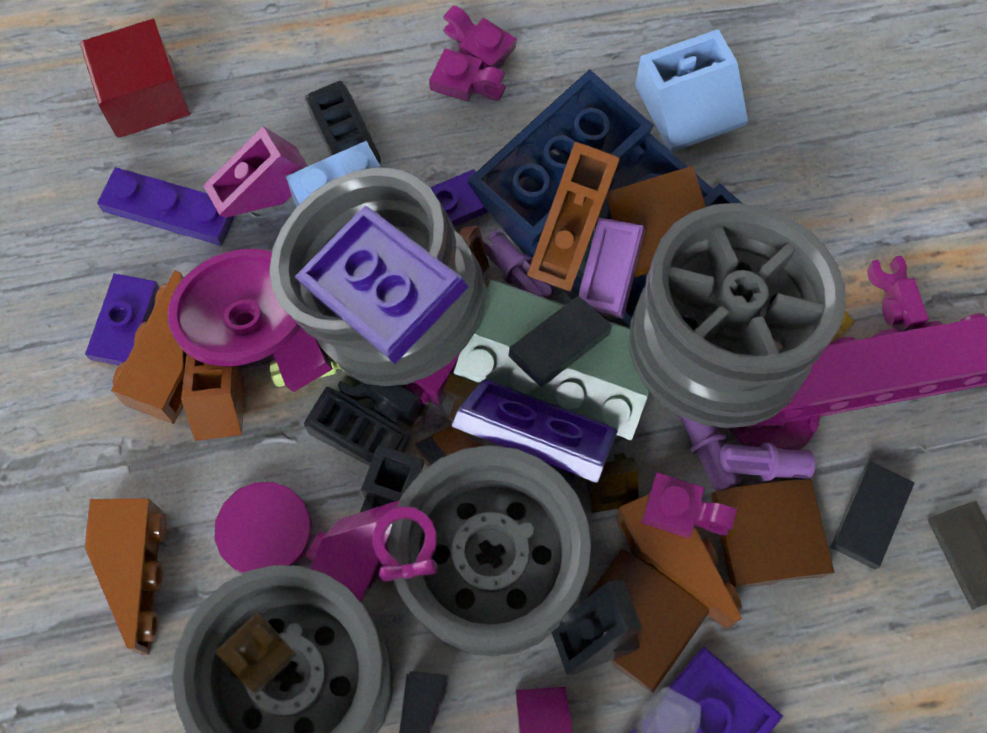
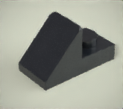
(598, 629)

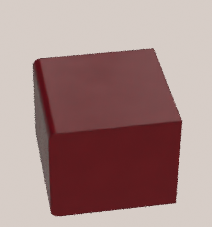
(134, 78)

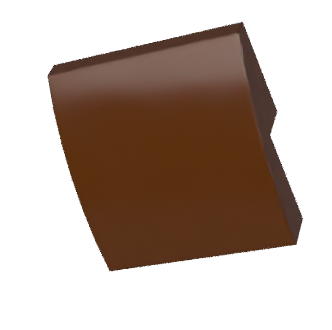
(656, 206)
(774, 534)
(666, 615)

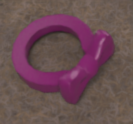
(423, 563)

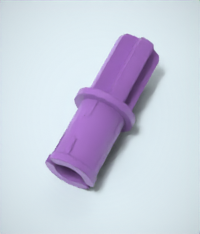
(515, 265)
(707, 444)
(767, 461)

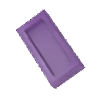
(611, 266)

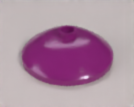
(229, 311)

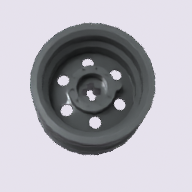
(416, 213)
(743, 284)
(491, 482)
(305, 601)

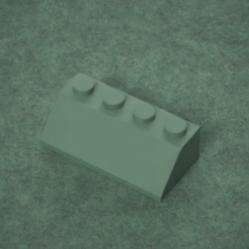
(595, 386)

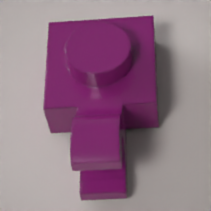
(480, 40)
(462, 74)
(903, 303)
(678, 507)

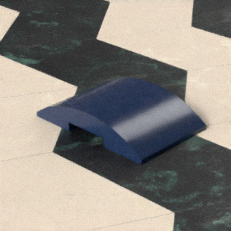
(526, 173)

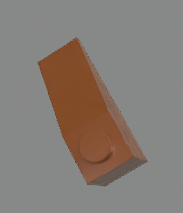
(573, 216)
(213, 399)

